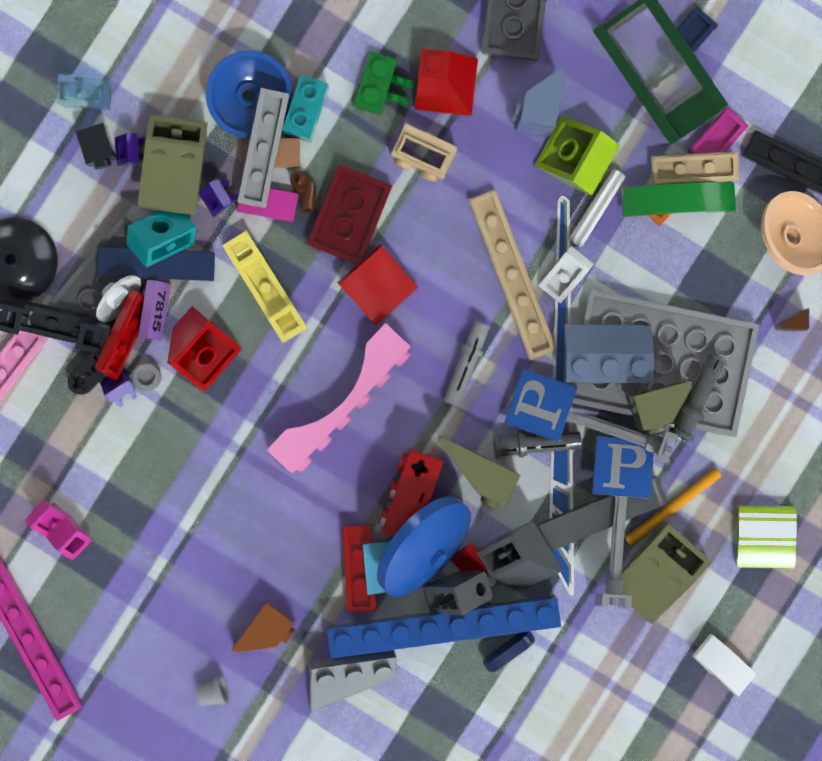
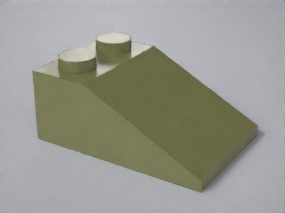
(487, 477)

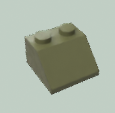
(658, 406)

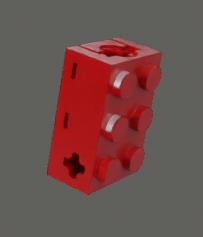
(411, 491)

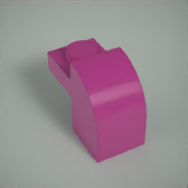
(58, 528)

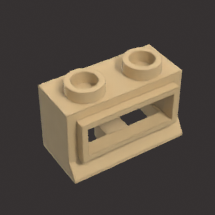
(426, 140)

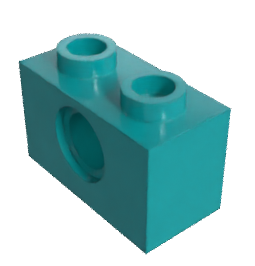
(305, 108)
(160, 236)

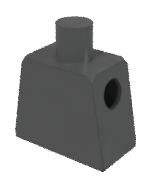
(469, 588)

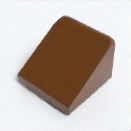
(796, 322)

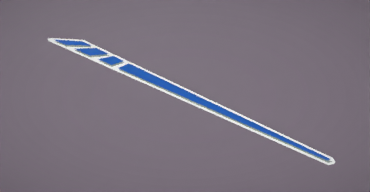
(562, 461)

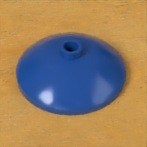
(229, 81)

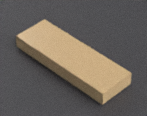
(695, 168)

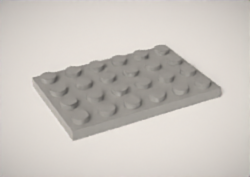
(680, 351)

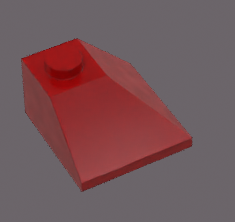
(446, 82)
(200, 349)

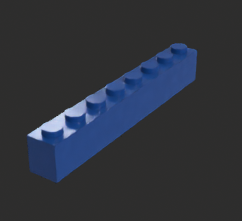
(432, 629)

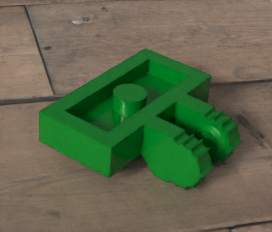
(376, 84)

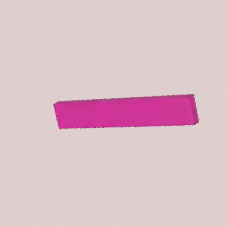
(35, 649)

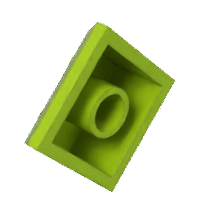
(577, 155)

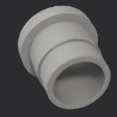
(213, 692)

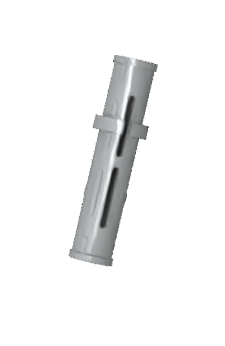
(466, 364)

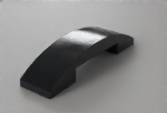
(53, 323)

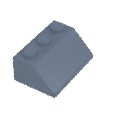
(540, 106)
(608, 354)

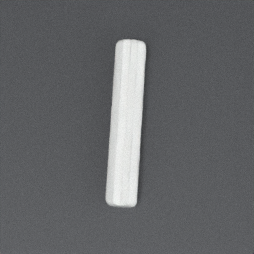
(597, 207)

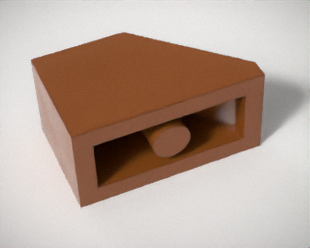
(266, 630)

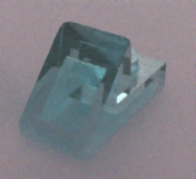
(83, 92)

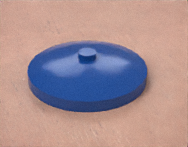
(423, 546)

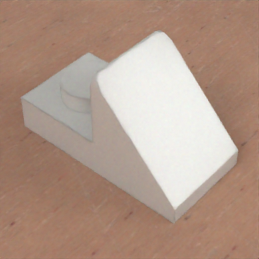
(566, 274)

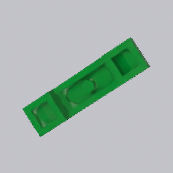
(678, 198)

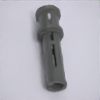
(692, 410)
(522, 444)

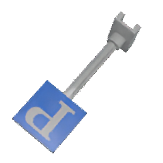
(544, 407)
(621, 472)

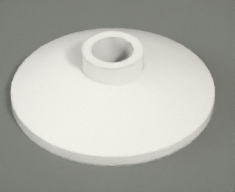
(115, 296)

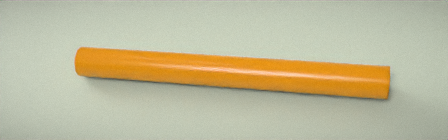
(672, 507)

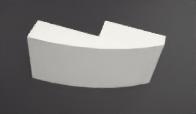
(724, 665)

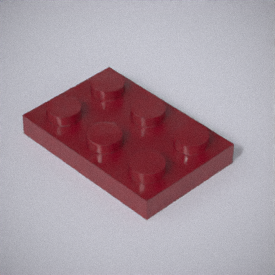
(349, 215)

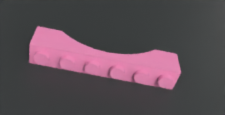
(297, 443)

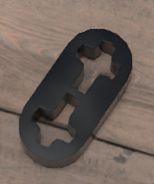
(85, 367)

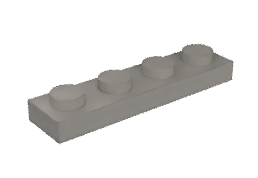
(262, 147)

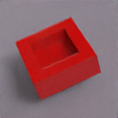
(468, 559)

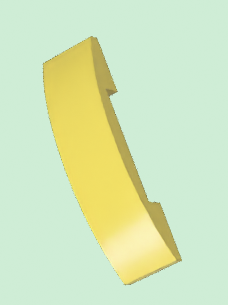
(264, 286)

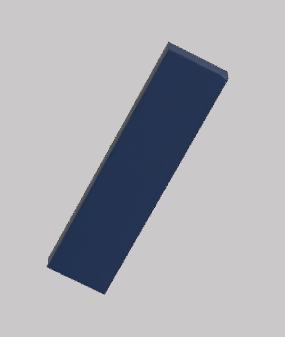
(180, 266)

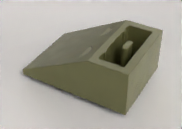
(172, 164)
(662, 572)

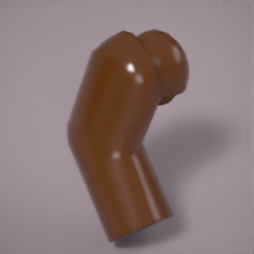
(306, 189)

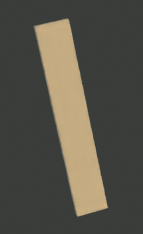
(512, 274)

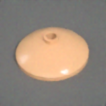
(794, 232)

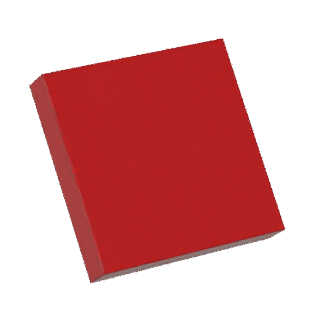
(377, 284)

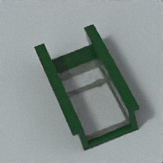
(661, 69)

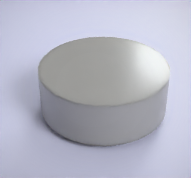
(146, 376)

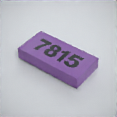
(154, 310)

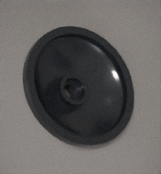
(35, 259)

